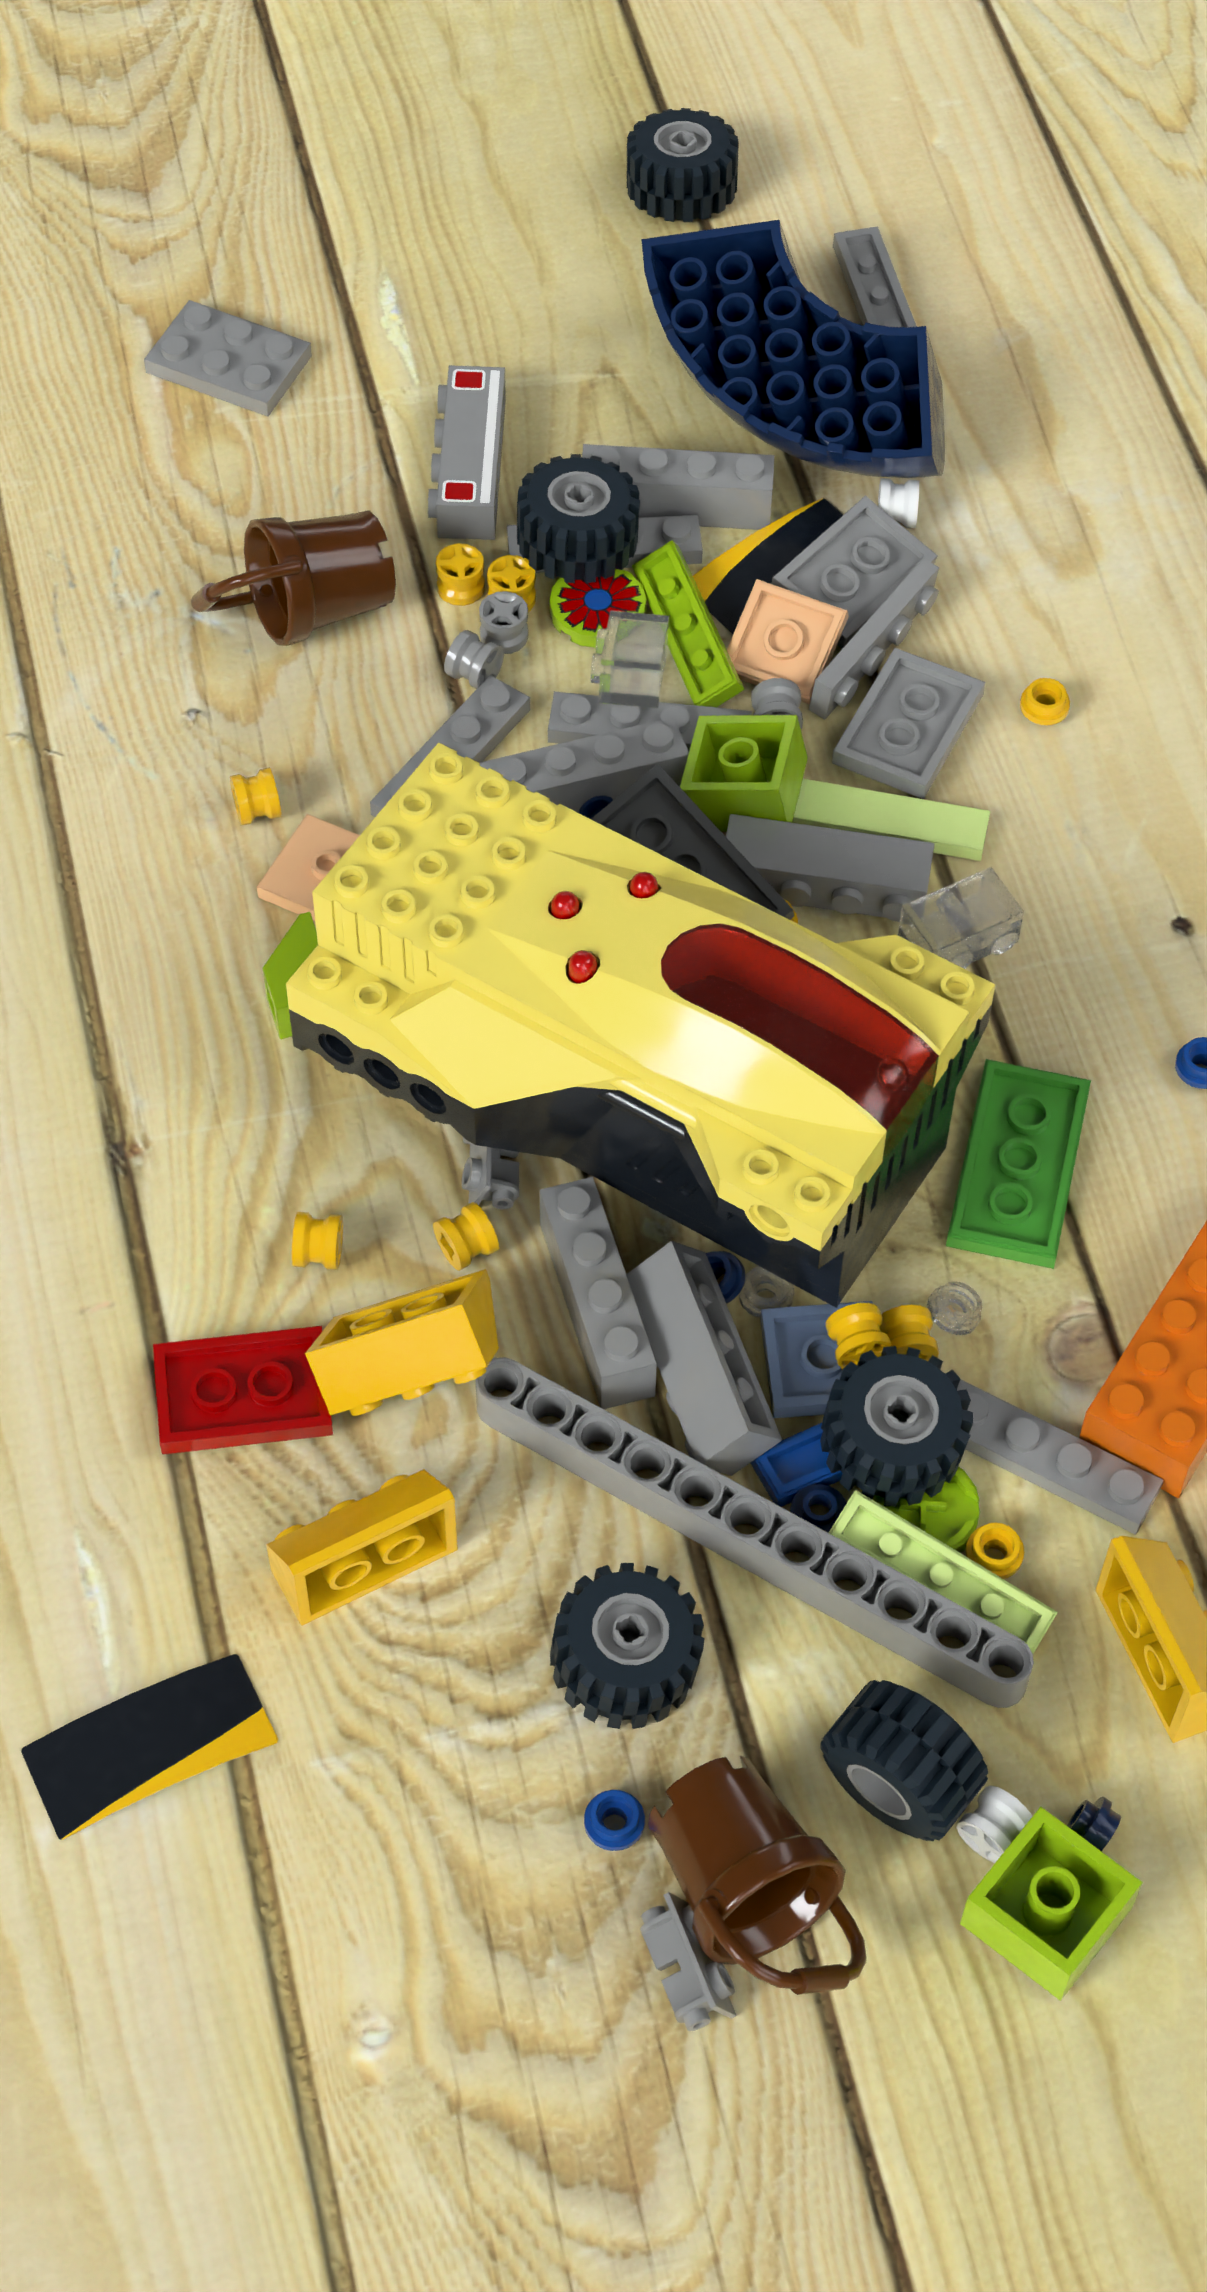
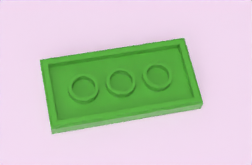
(1019, 1164)

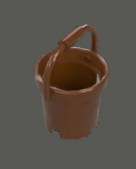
(307, 574)
(752, 1874)

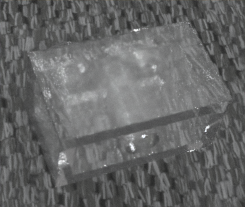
(631, 659)
(964, 919)

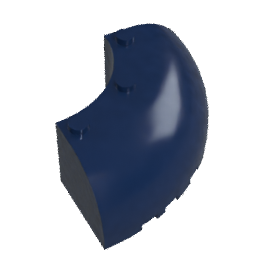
(789, 362)

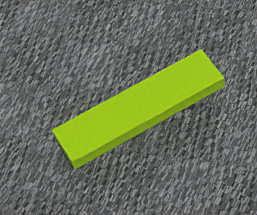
(691, 630)

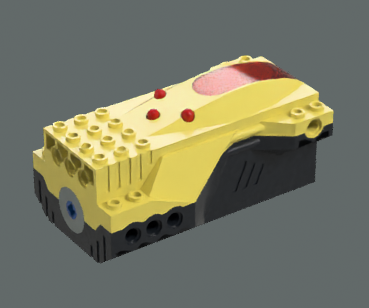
(636, 1021)

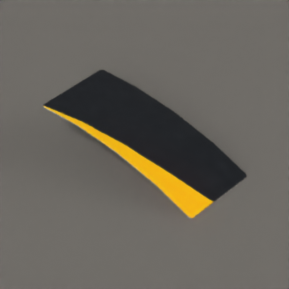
(731, 576)
(147, 1743)

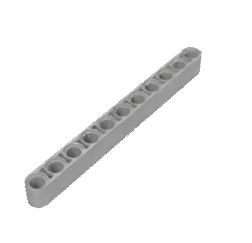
(760, 1552)

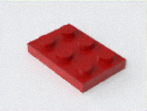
(238, 1391)

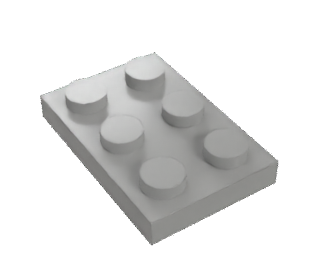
(228, 358)
(855, 564)
(908, 723)

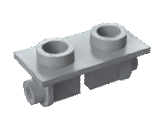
(490, 1176)
(700, 1982)

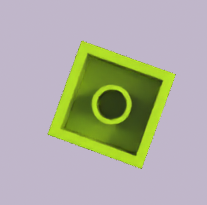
(745, 767)
(1050, 1903)

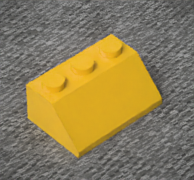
(406, 1345)
(364, 1544)
(1160, 1628)

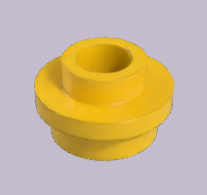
(1045, 702)
(999, 1537)

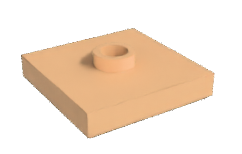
(785, 637)
(304, 864)

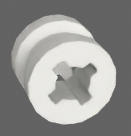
(900, 500)
(993, 1823)

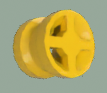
(460, 574)
(513, 575)
(255, 796)
(466, 1236)
(317, 1240)
(910, 1328)
(856, 1332)

